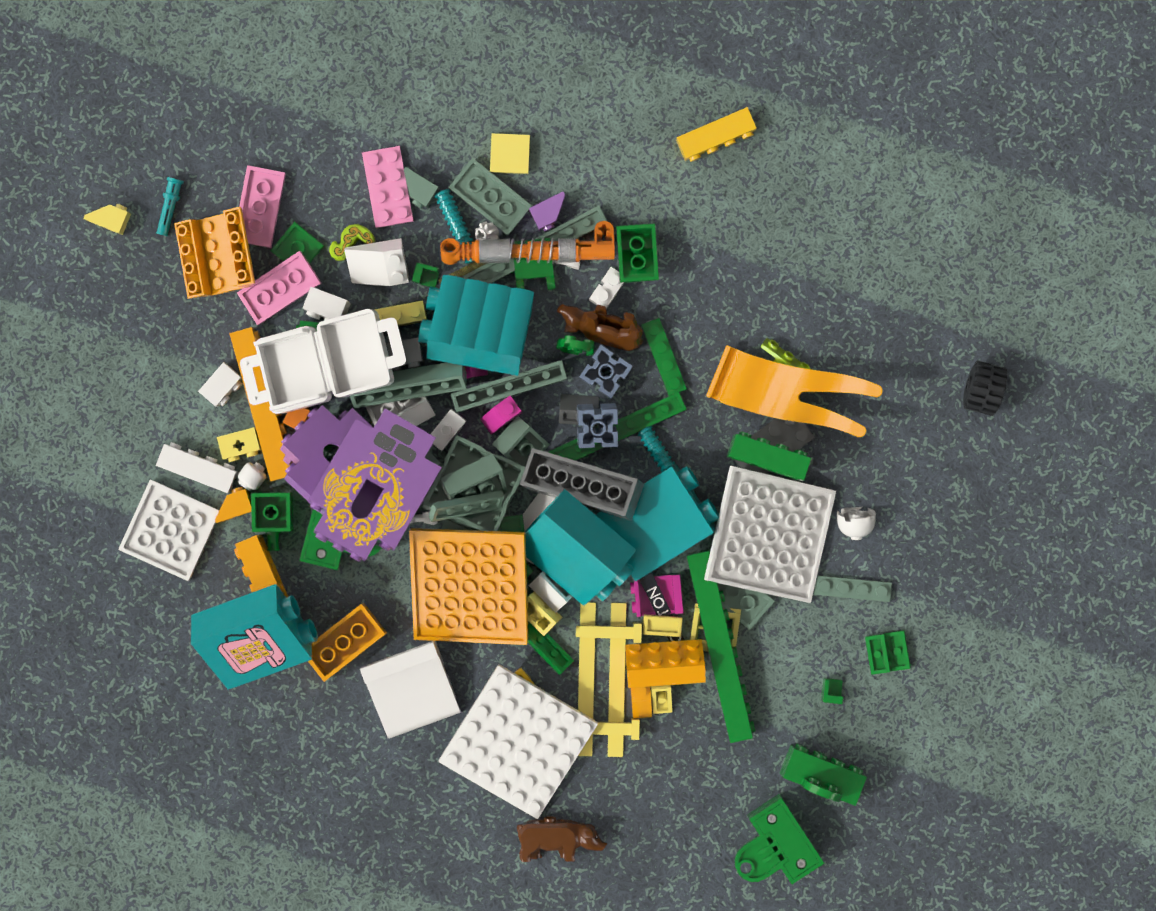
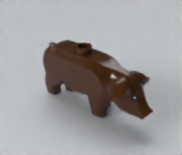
(603, 328)
(556, 835)

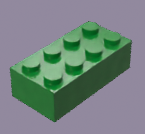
(769, 457)

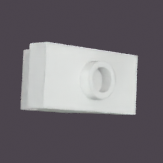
(447, 429)

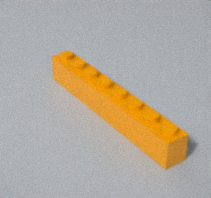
(267, 423)

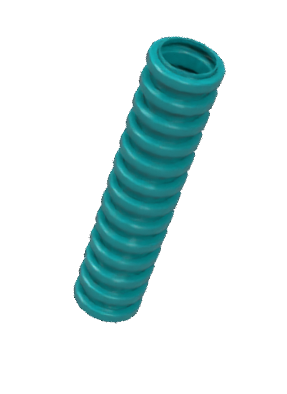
(453, 218)
(656, 449)

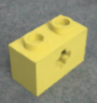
(228, 443)
(541, 615)

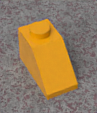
(234, 505)
(641, 702)

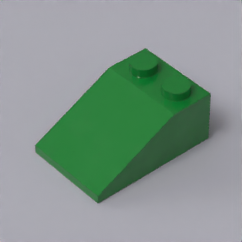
(637, 253)

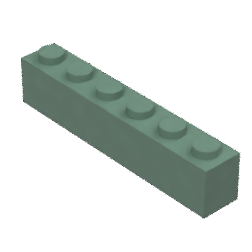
(416, 383)
(509, 386)

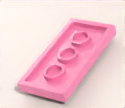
(387, 187)
(261, 204)
(279, 288)

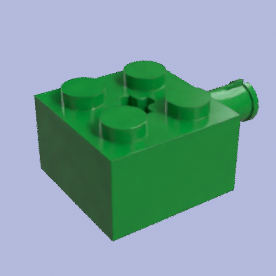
(263, 521)

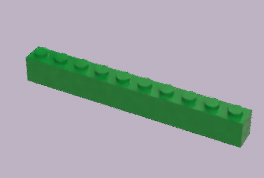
(720, 648)

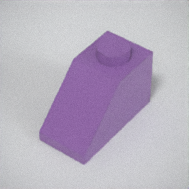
(547, 212)

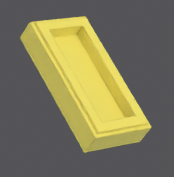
(662, 625)

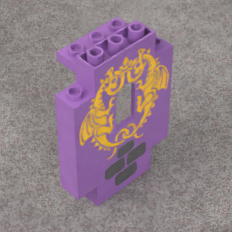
(389, 457)

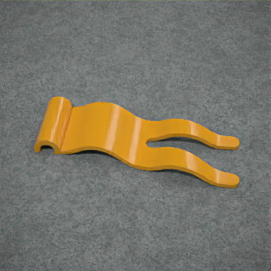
(776, 390)

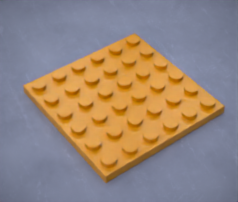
(469, 586)

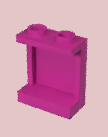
(670, 588)

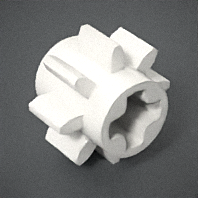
(487, 231)

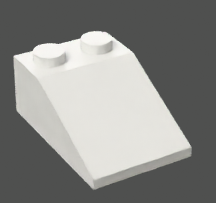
(378, 263)

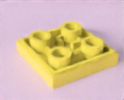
(509, 153)

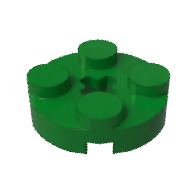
(572, 346)

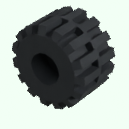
(985, 388)

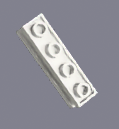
(197, 468)

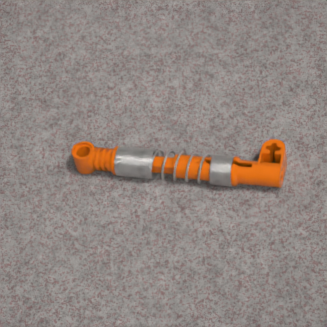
(562, 250)

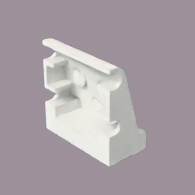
(410, 689)

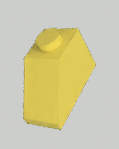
(110, 218)
(661, 699)

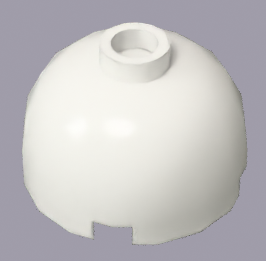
(855, 522)

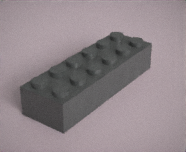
(589, 484)

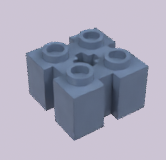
(593, 373)
(605, 433)

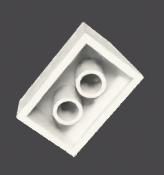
(412, 410)

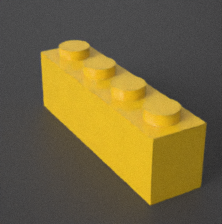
(716, 134)

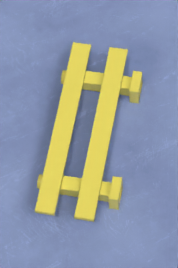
(618, 633)

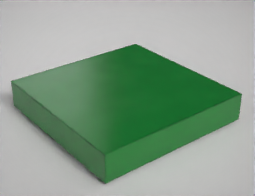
(297, 240)

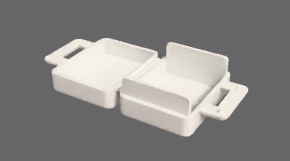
(341, 357)

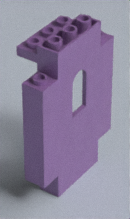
(306, 451)

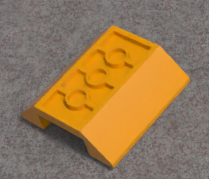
(215, 254)

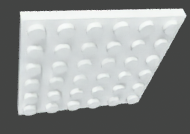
(770, 534)
(518, 741)

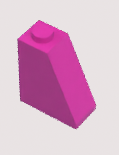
(501, 415)

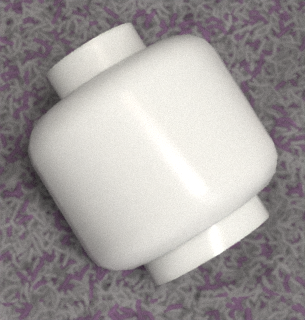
(251, 476)

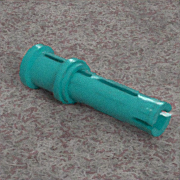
(168, 195)

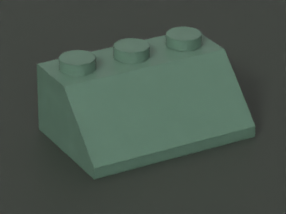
(475, 479)

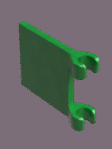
(534, 270)

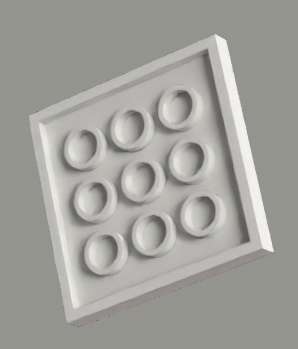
(169, 530)

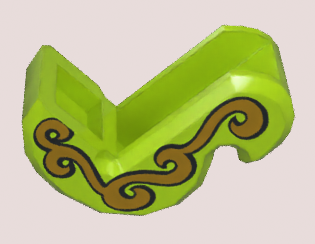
(349, 238)

